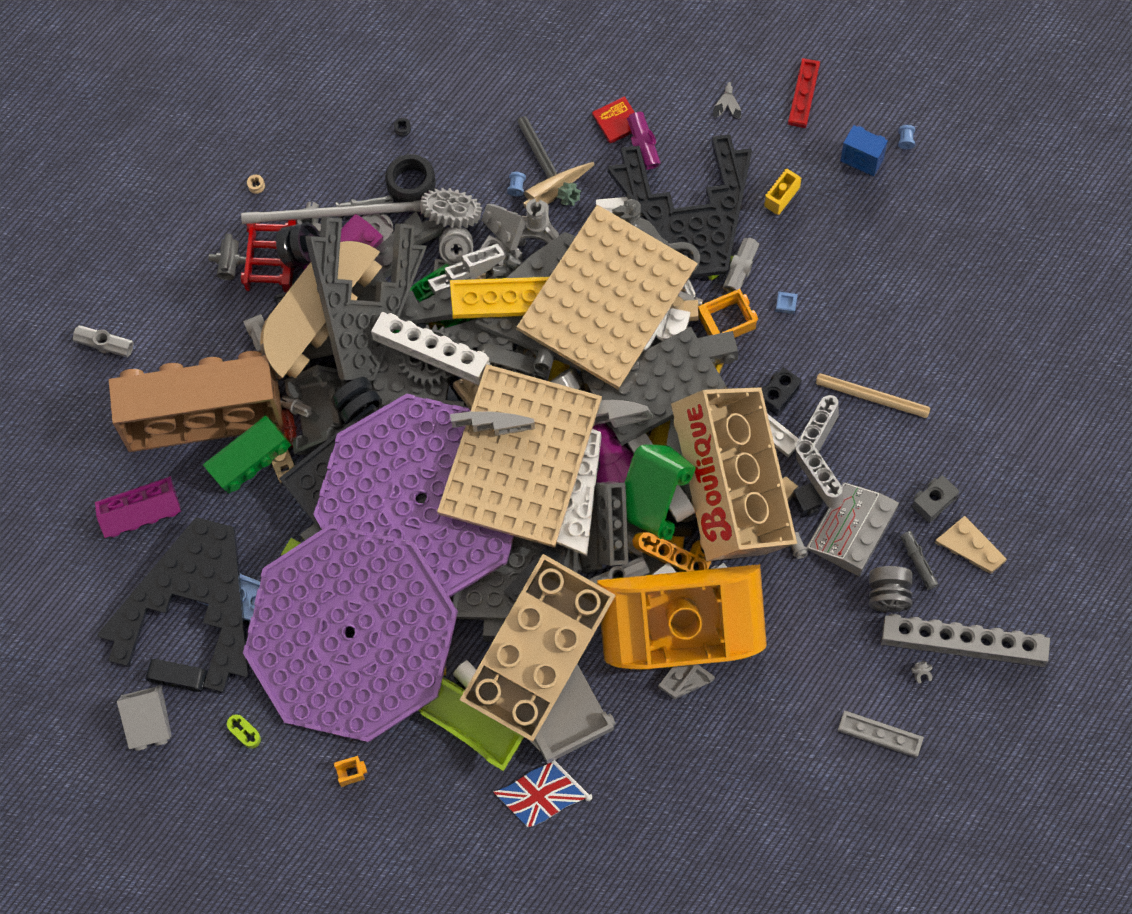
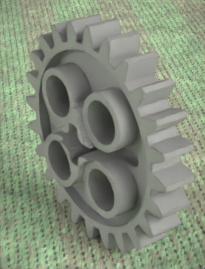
(450, 208)

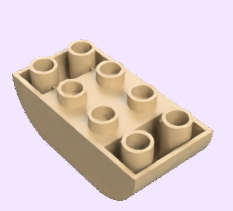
(300, 315)
(537, 647)

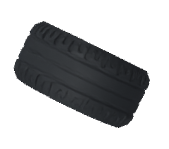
(405, 163)

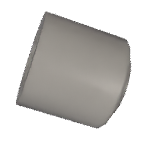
(455, 236)

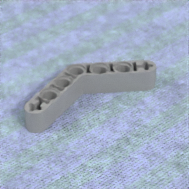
(812, 461)

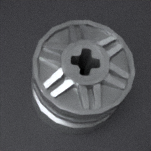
(890, 589)

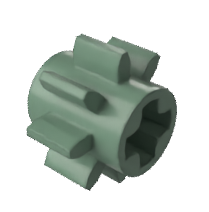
(568, 193)

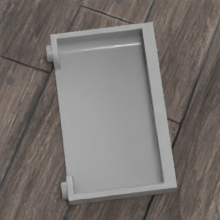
(573, 720)

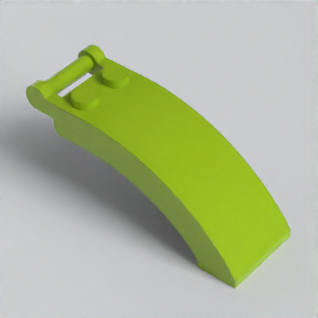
(473, 727)

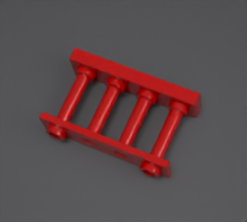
(284, 279)

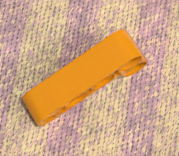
(671, 551)

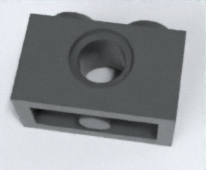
(929, 508)

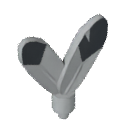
(727, 100)

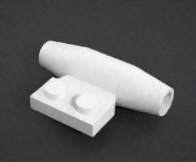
(672, 324)

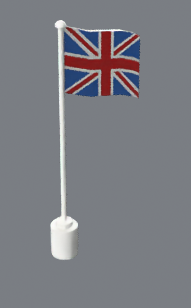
(539, 792)

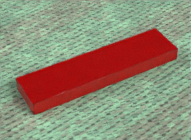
(804, 93)

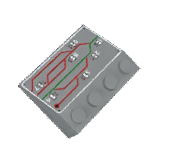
(854, 529)

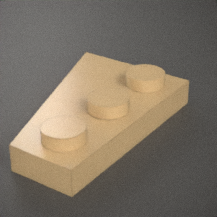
(971, 544)

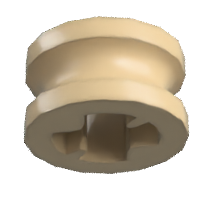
(258, 189)

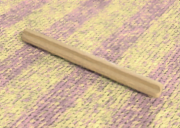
(873, 395)

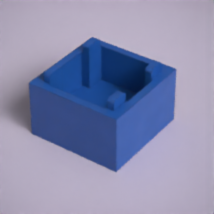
(863, 150)

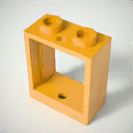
(706, 309)

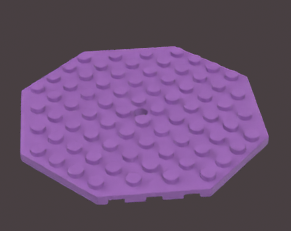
(383, 468)
(399, 640)

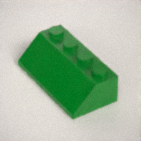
(247, 455)

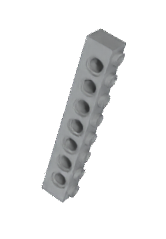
(913, 640)

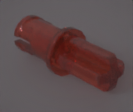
(288, 426)

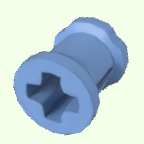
(906, 137)
(516, 184)

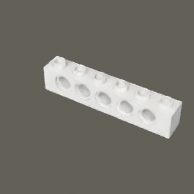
(418, 349)

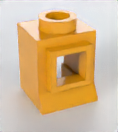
(344, 765)

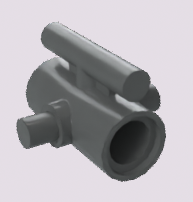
(227, 258)

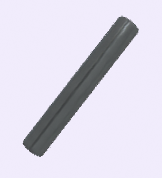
(537, 147)

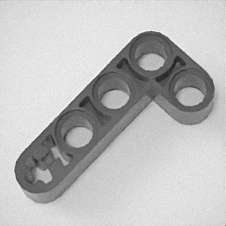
(519, 363)

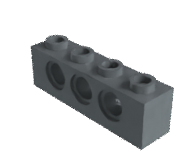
(612, 523)

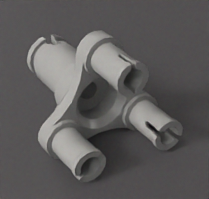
(538, 223)

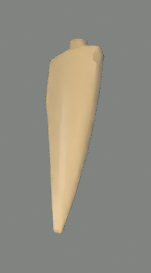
(548, 189)

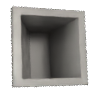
(144, 718)

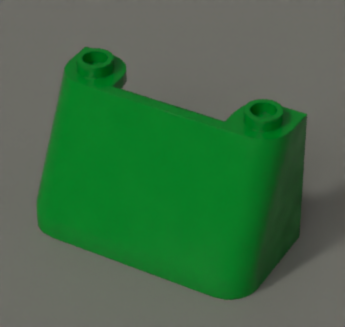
(651, 486)

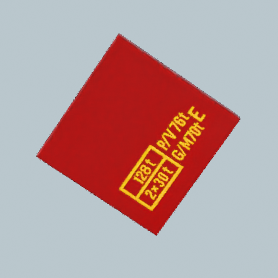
(613, 119)

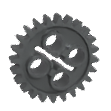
(426, 376)

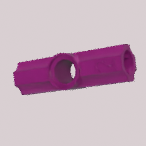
(645, 139)

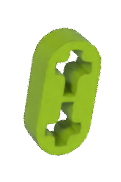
(247, 727)

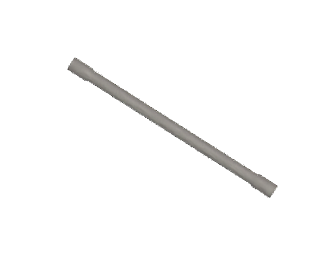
(257, 217)

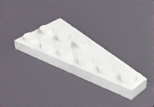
(577, 521)

